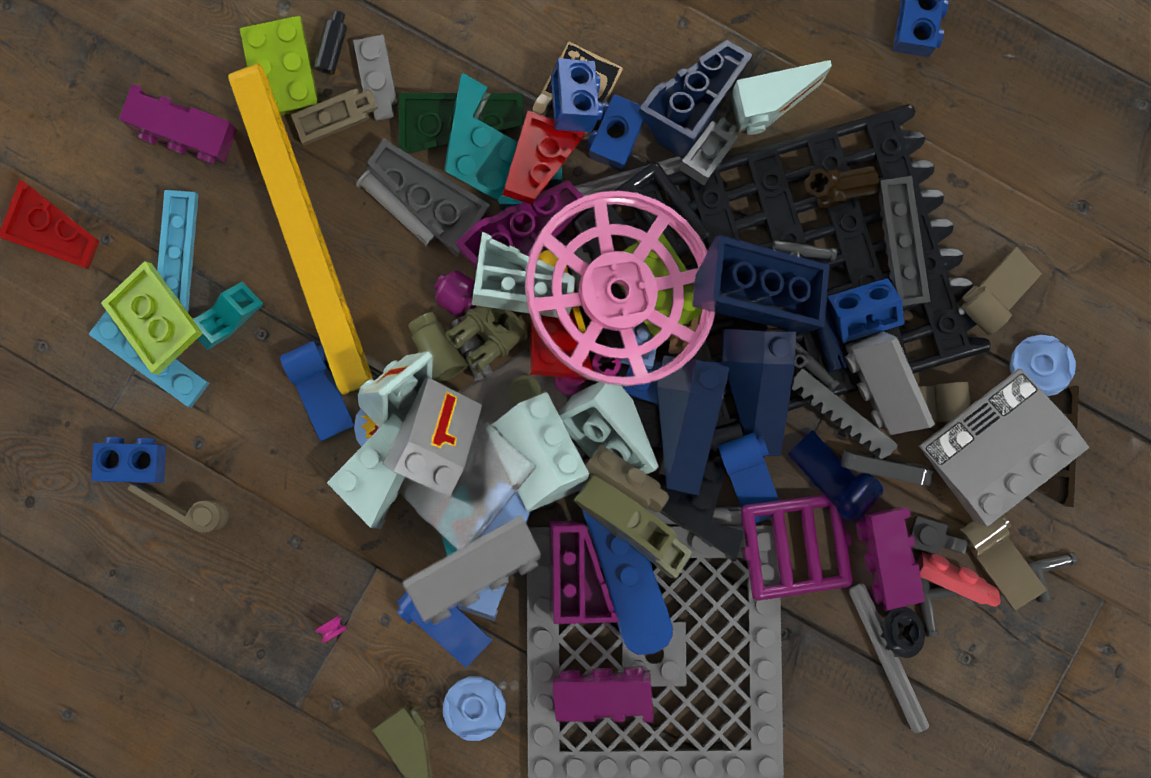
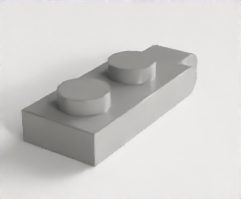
(376, 74)

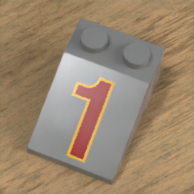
(435, 437)

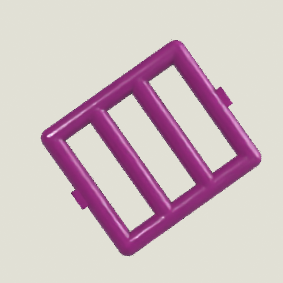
(788, 587)

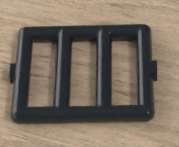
(678, 198)

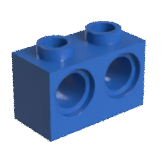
(912, 18)
(572, 95)
(866, 310)
(129, 465)

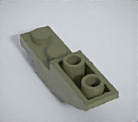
(634, 524)

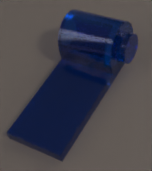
(847, 492)

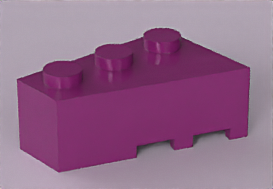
(177, 126)
(891, 558)
(575, 577)
(603, 695)

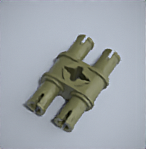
(497, 339)

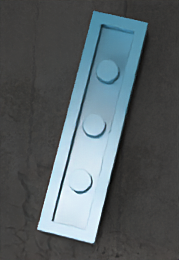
(177, 242)
(175, 379)

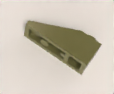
(406, 742)

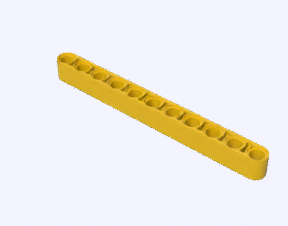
(300, 228)

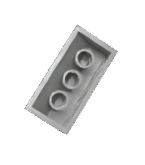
(473, 570)

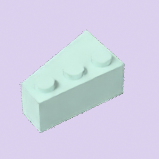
(503, 275)
(364, 479)

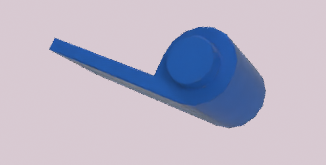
(317, 388)
(748, 471)
(455, 634)

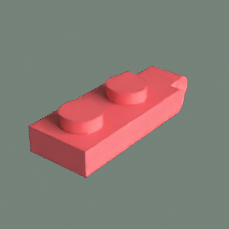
(956, 579)

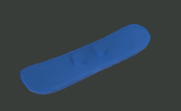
(633, 592)

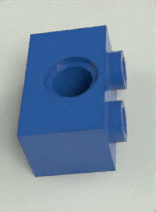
(616, 151)

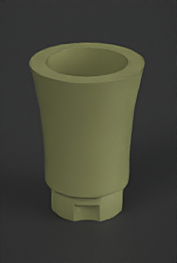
(431, 337)

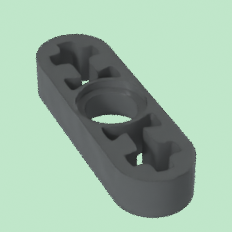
(887, 467)

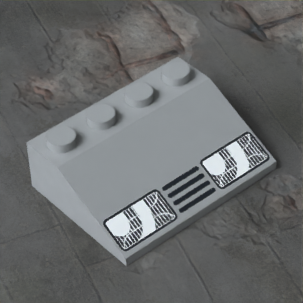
(1003, 447)

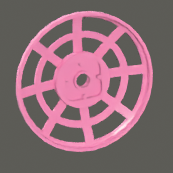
(626, 270)

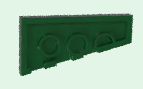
(428, 117)

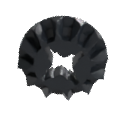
(913, 632)

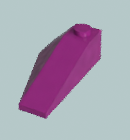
(521, 223)

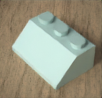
(543, 439)

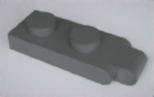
(709, 150)

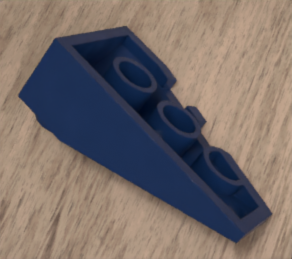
(689, 102)
(760, 380)
(688, 417)

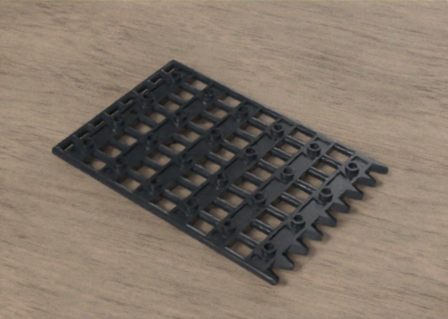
(847, 223)

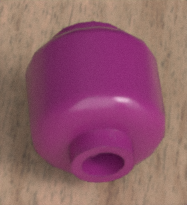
(455, 292)

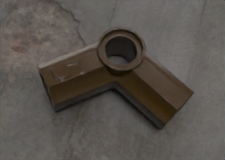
(836, 187)

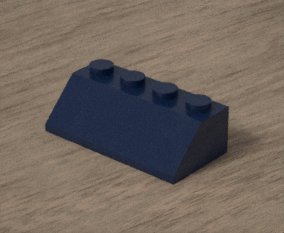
(762, 286)

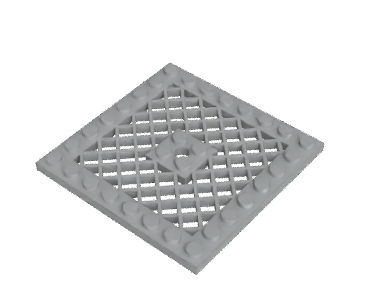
(764, 669)

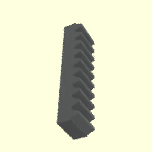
(903, 240)
(841, 414)

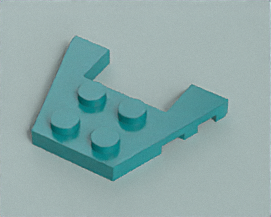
(475, 150)

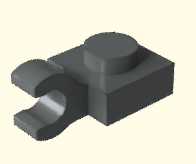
(932, 536)

